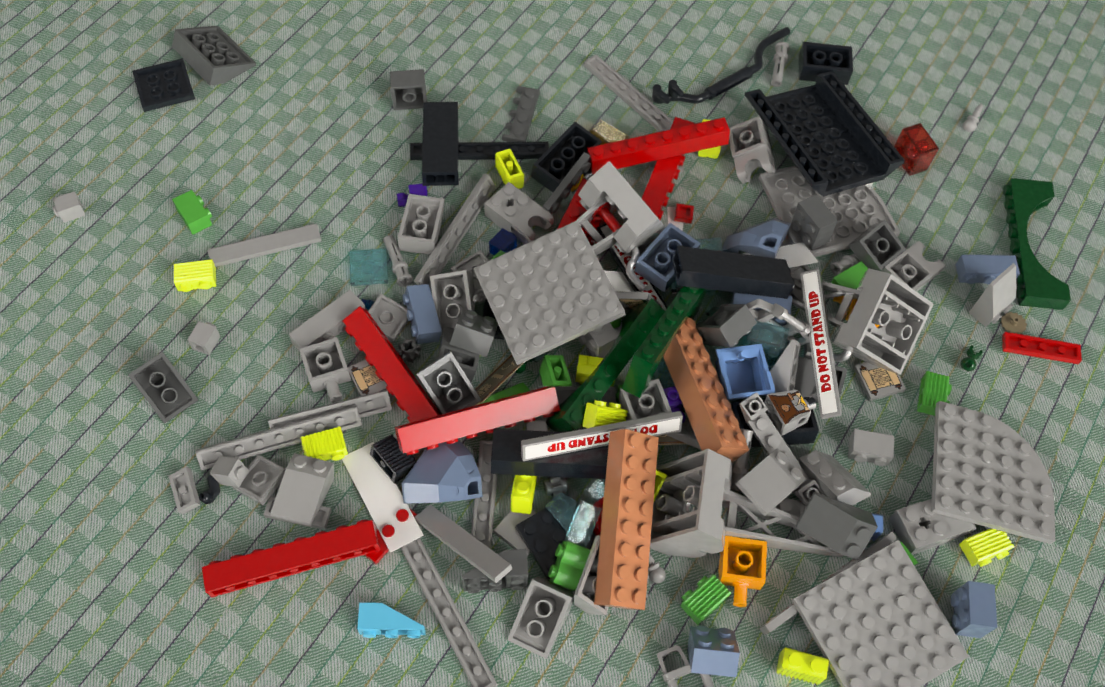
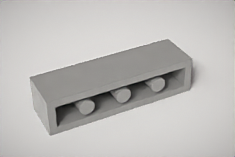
(327, 322)

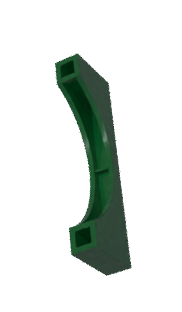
(1034, 284)
(635, 329)
(653, 348)

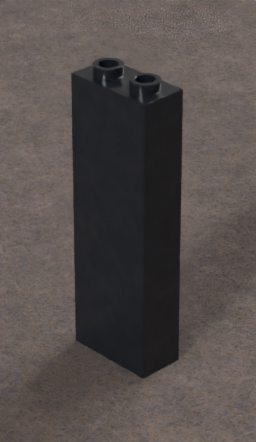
(440, 144)
(732, 272)
(579, 464)

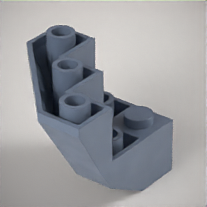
(759, 240)
(443, 476)

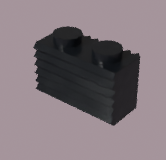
(391, 459)

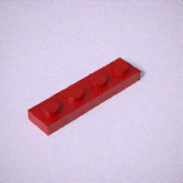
(1041, 348)

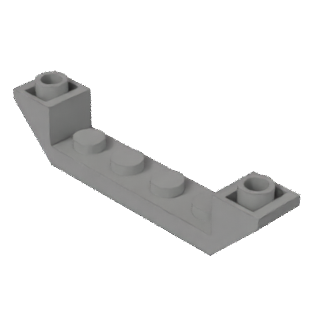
(770, 439)

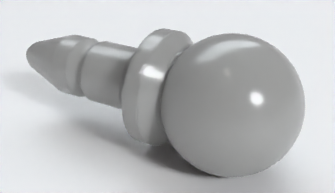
(972, 120)
(479, 295)
(656, 573)

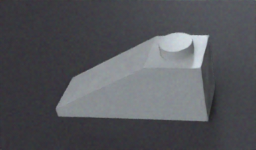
(785, 369)

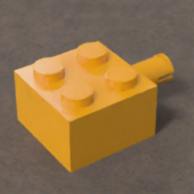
(742, 566)

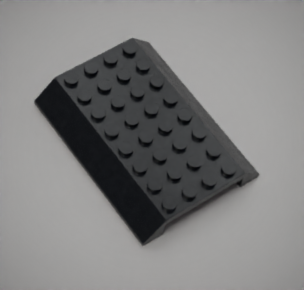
(827, 135)

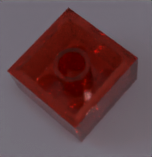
(916, 149)

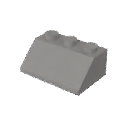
(833, 478)
(585, 591)

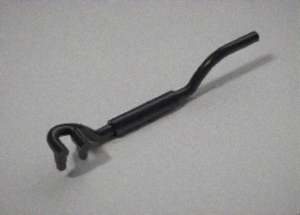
(676, 94)

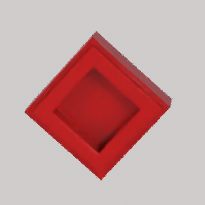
(684, 213)

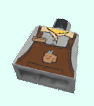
(789, 410)

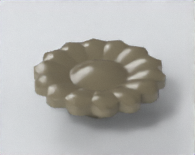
(1013, 323)

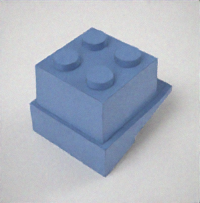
(744, 371)

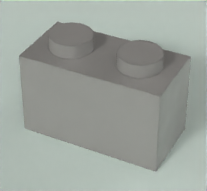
(871, 447)

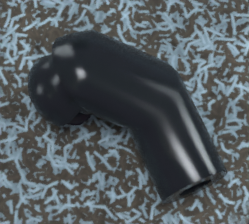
(213, 491)

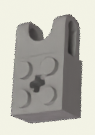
(751, 148)
(517, 213)
(913, 268)
(923, 529)

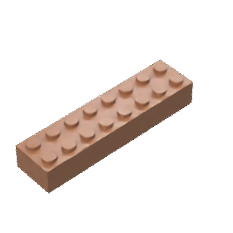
(703, 394)
(626, 520)

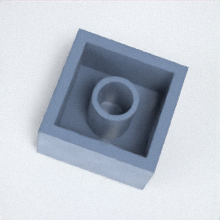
(974, 609)
(713, 651)

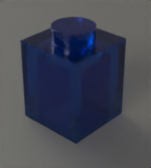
(503, 241)

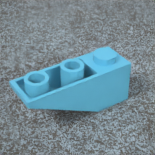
(382, 620)

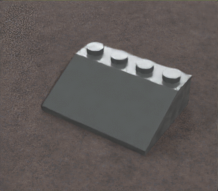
(211, 53)

